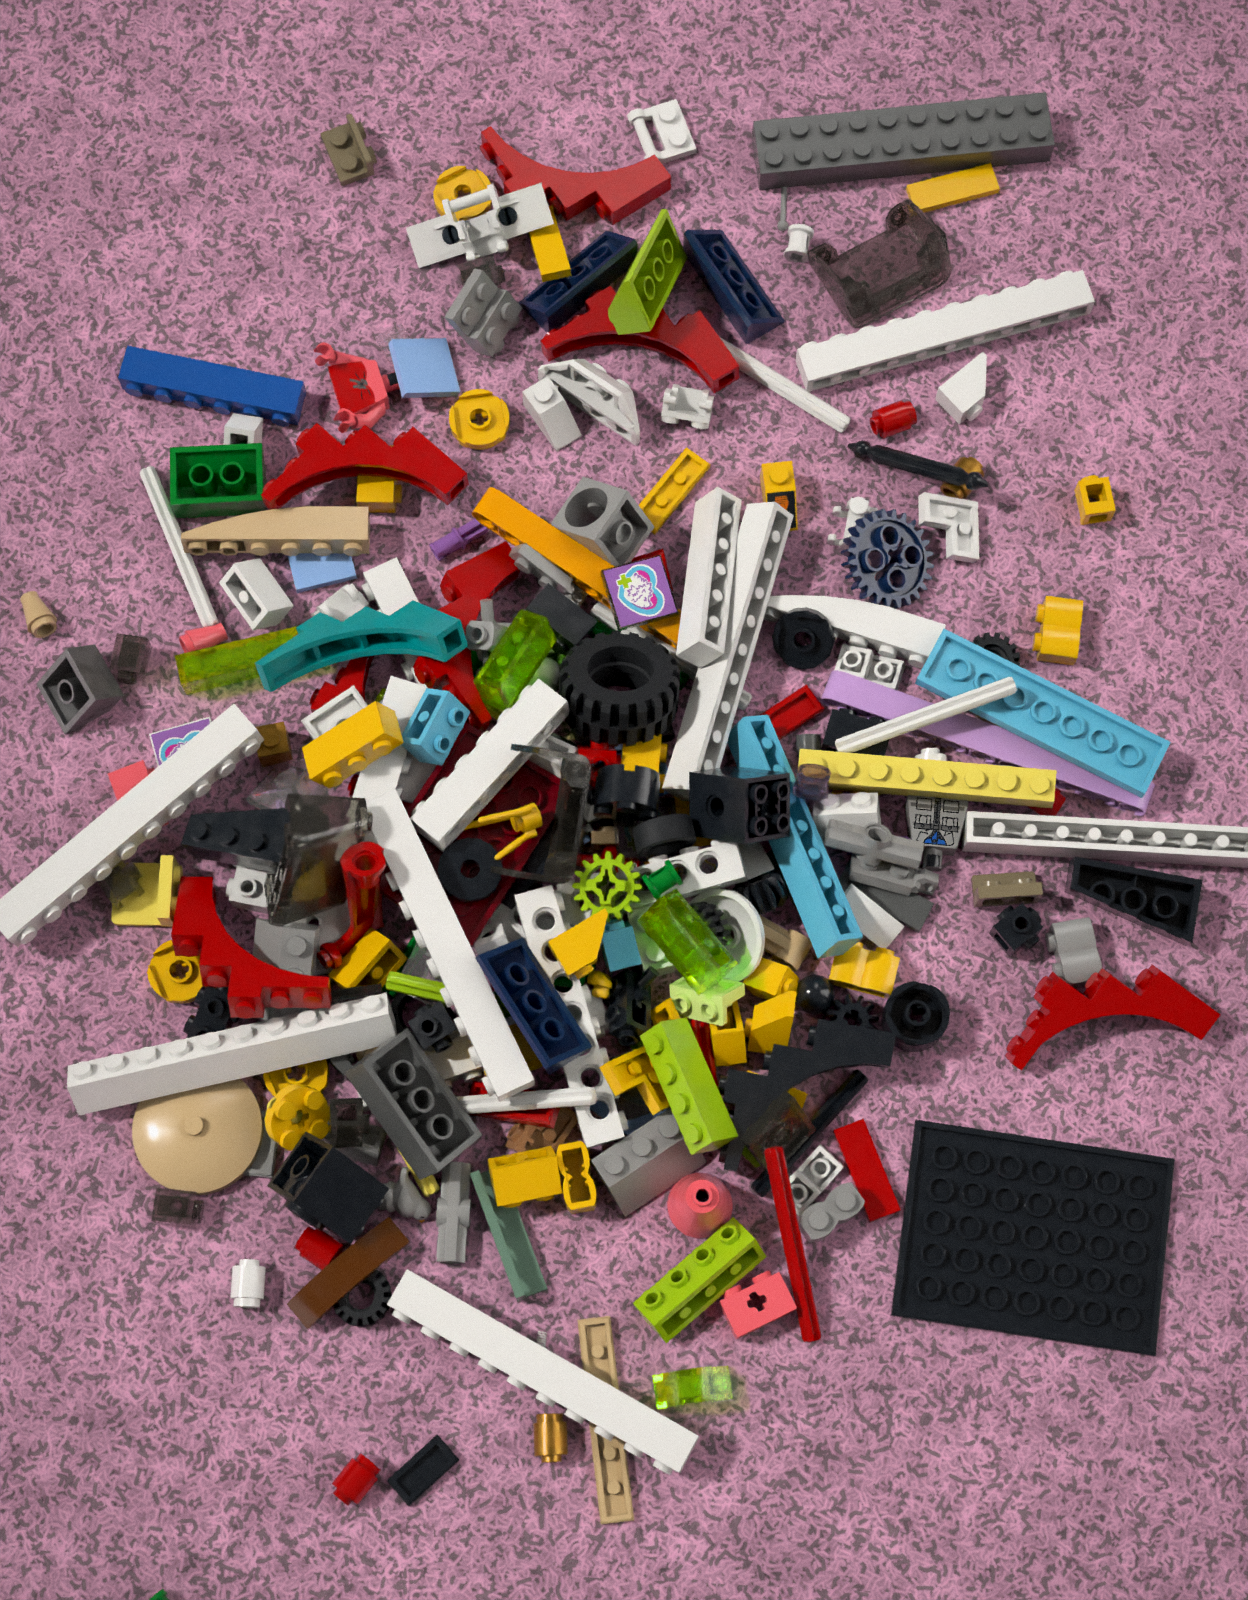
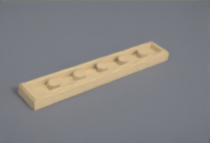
(608, 1456)

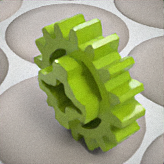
(608, 873)

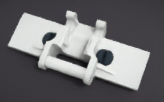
(483, 235)

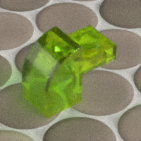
(692, 1386)

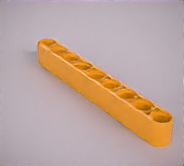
(522, 526)

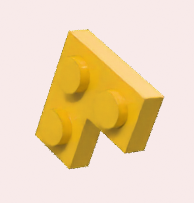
(636, 1071)

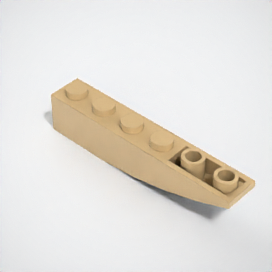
(285, 531)

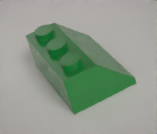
(217, 480)

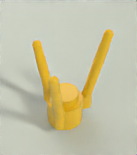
(522, 819)

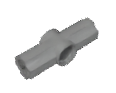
(873, 844)
(453, 1213)

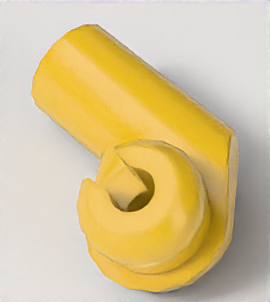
(600, 983)

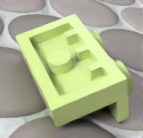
(709, 1006)

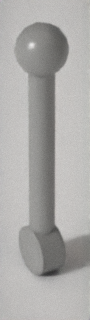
(783, 224)

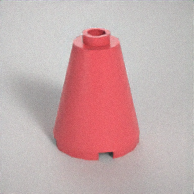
(696, 1217)

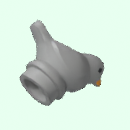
(405, 1198)

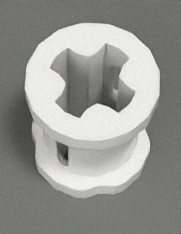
(798, 243)

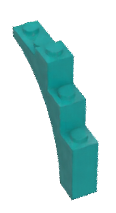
(325, 641)

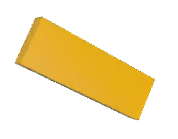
(953, 188)
(550, 252)
(673, 488)

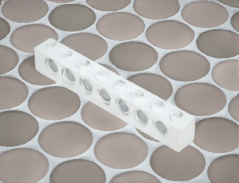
(729, 872)
(593, 1130)

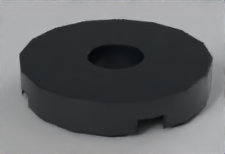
(806, 621)
(469, 851)

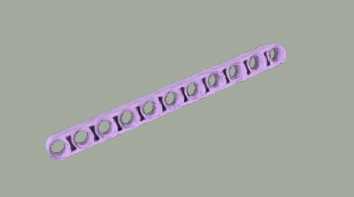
(976, 739)

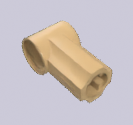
(785, 945)

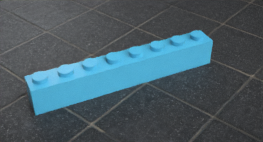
(803, 854)

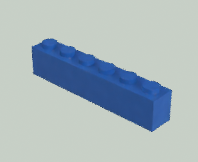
(212, 386)

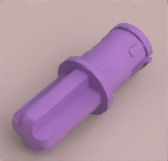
(457, 539)

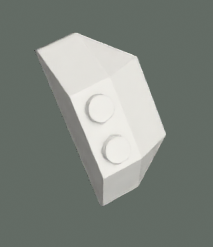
(596, 394)

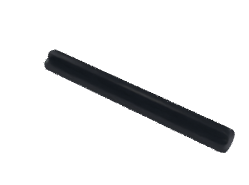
(820, 1120)

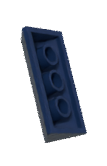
(591, 270)
(731, 283)
(534, 1004)

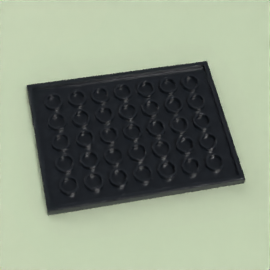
(1033, 1237)

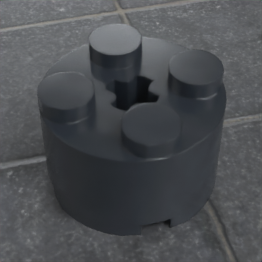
(626, 794)
(919, 999)

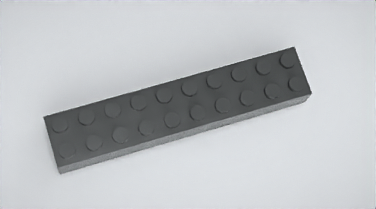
(902, 141)

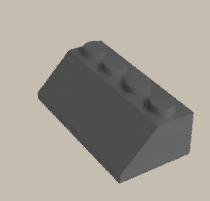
(413, 1104)

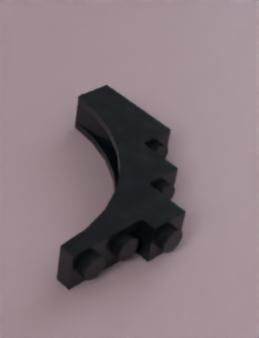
(834, 1047)

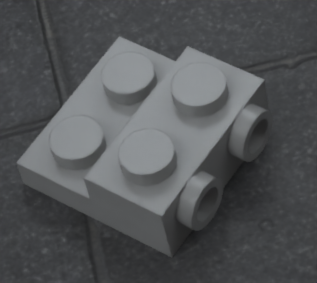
(483, 314)

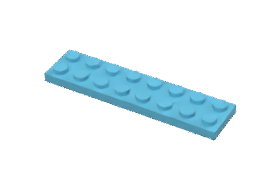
(1047, 714)

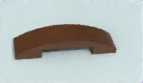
(347, 1272)

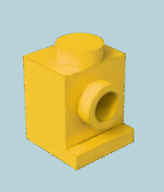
(1099, 489)

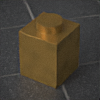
(276, 746)

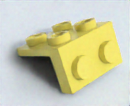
(158, 902)

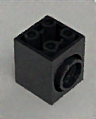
(740, 804)
(327, 1188)

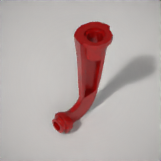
(362, 872)

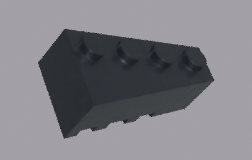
(238, 837)
(1139, 895)

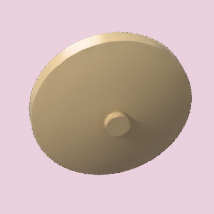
(199, 1136)

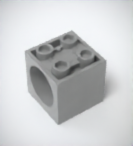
(604, 521)

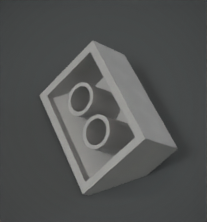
(287, 948)
(646, 1163)

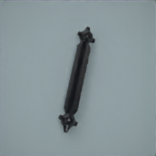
(918, 465)

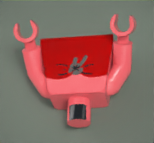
(357, 386)

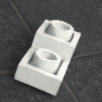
(866, 665)
(872, 919)
(813, 1177)

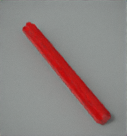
(792, 1244)

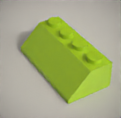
(648, 279)

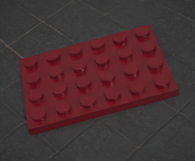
(526, 786)

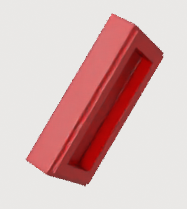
(794, 711)

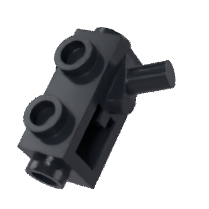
(630, 1005)
(212, 1013)

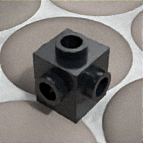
(1009, 936)
(434, 1027)

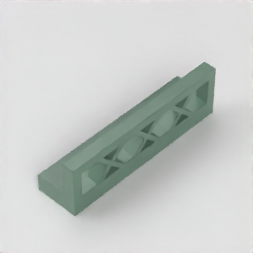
(510, 1241)

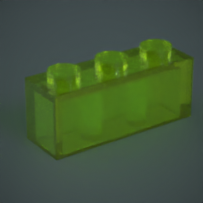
(515, 660)
(687, 942)

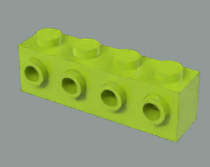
(688, 1086)
(699, 1279)

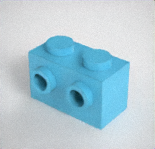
(434, 726)

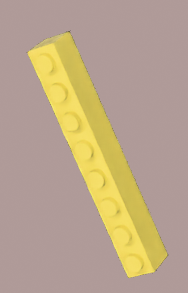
(936, 778)

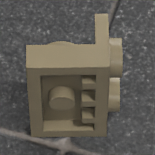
(348, 151)
(1005, 889)

